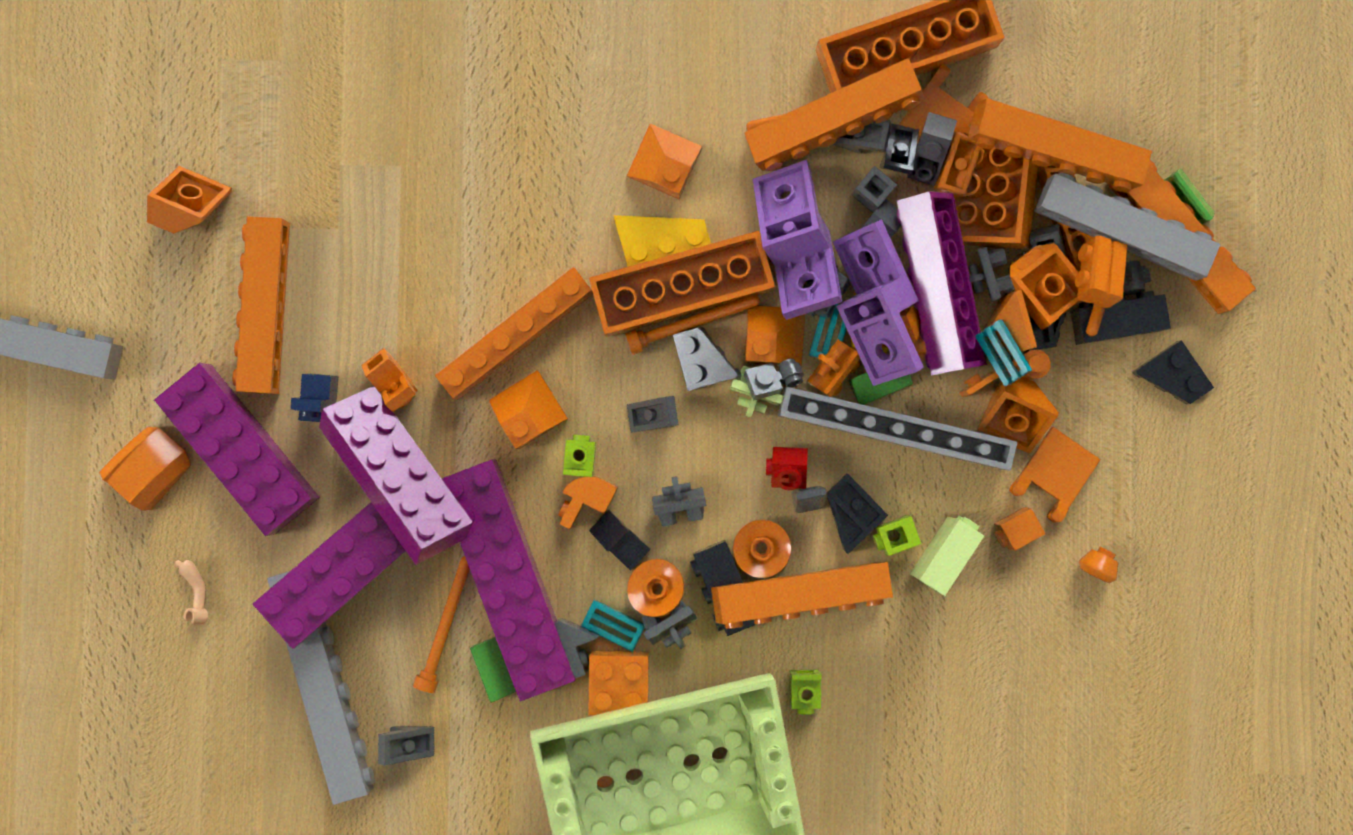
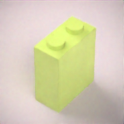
(947, 553)

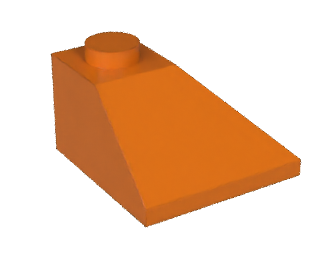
(664, 161)
(184, 200)
(1015, 316)
(772, 337)
(527, 410)
(1019, 414)

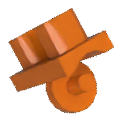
(834, 368)

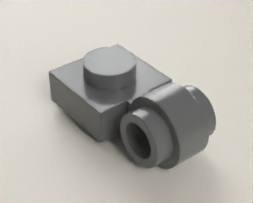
(766, 382)

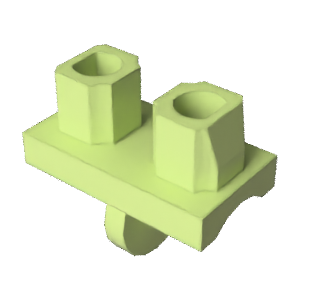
(740, 385)

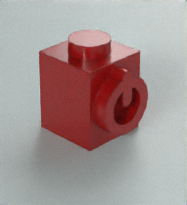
(788, 468)

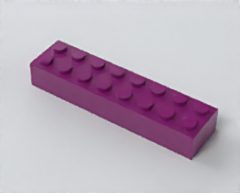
(510, 582)

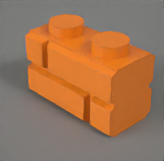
(1101, 271)

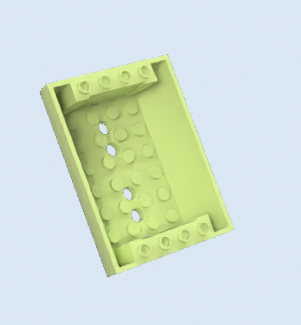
(734, 795)

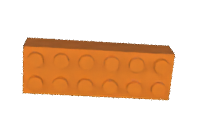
(926, 34)
(682, 283)

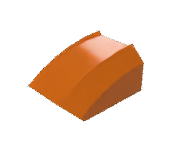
(1046, 283)
(146, 468)

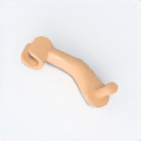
(198, 614)

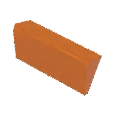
(958, 165)

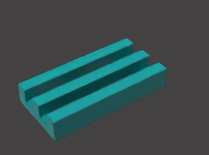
(813, 350)
(995, 360)
(607, 635)

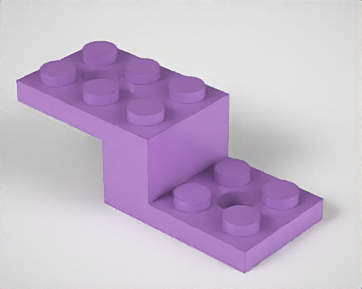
(796, 240)
(874, 312)

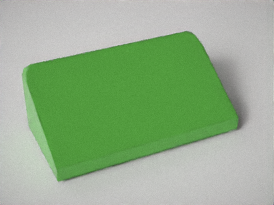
(1189, 194)
(866, 392)
(492, 669)

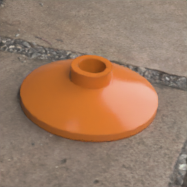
(773, 559)
(646, 579)

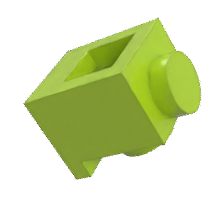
(584, 467)
(906, 538)
(800, 681)

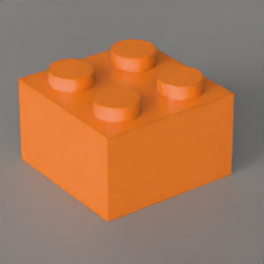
(617, 680)

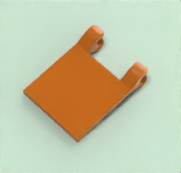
(940, 103)
(1059, 469)

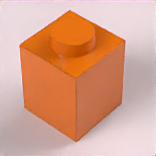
(1018, 529)

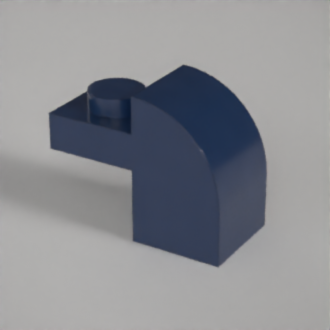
(315, 394)

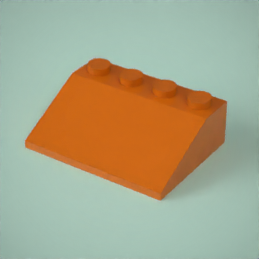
(998, 201)

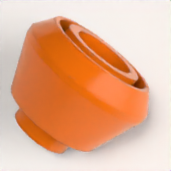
(1100, 564)

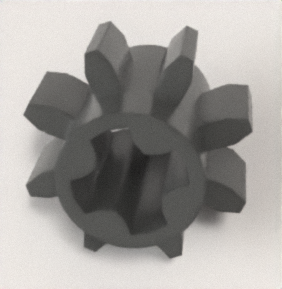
(1135, 278)

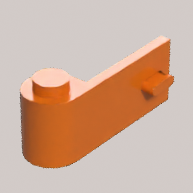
(1037, 359)

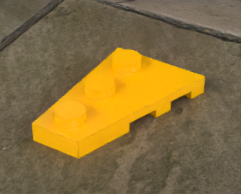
(658, 237)

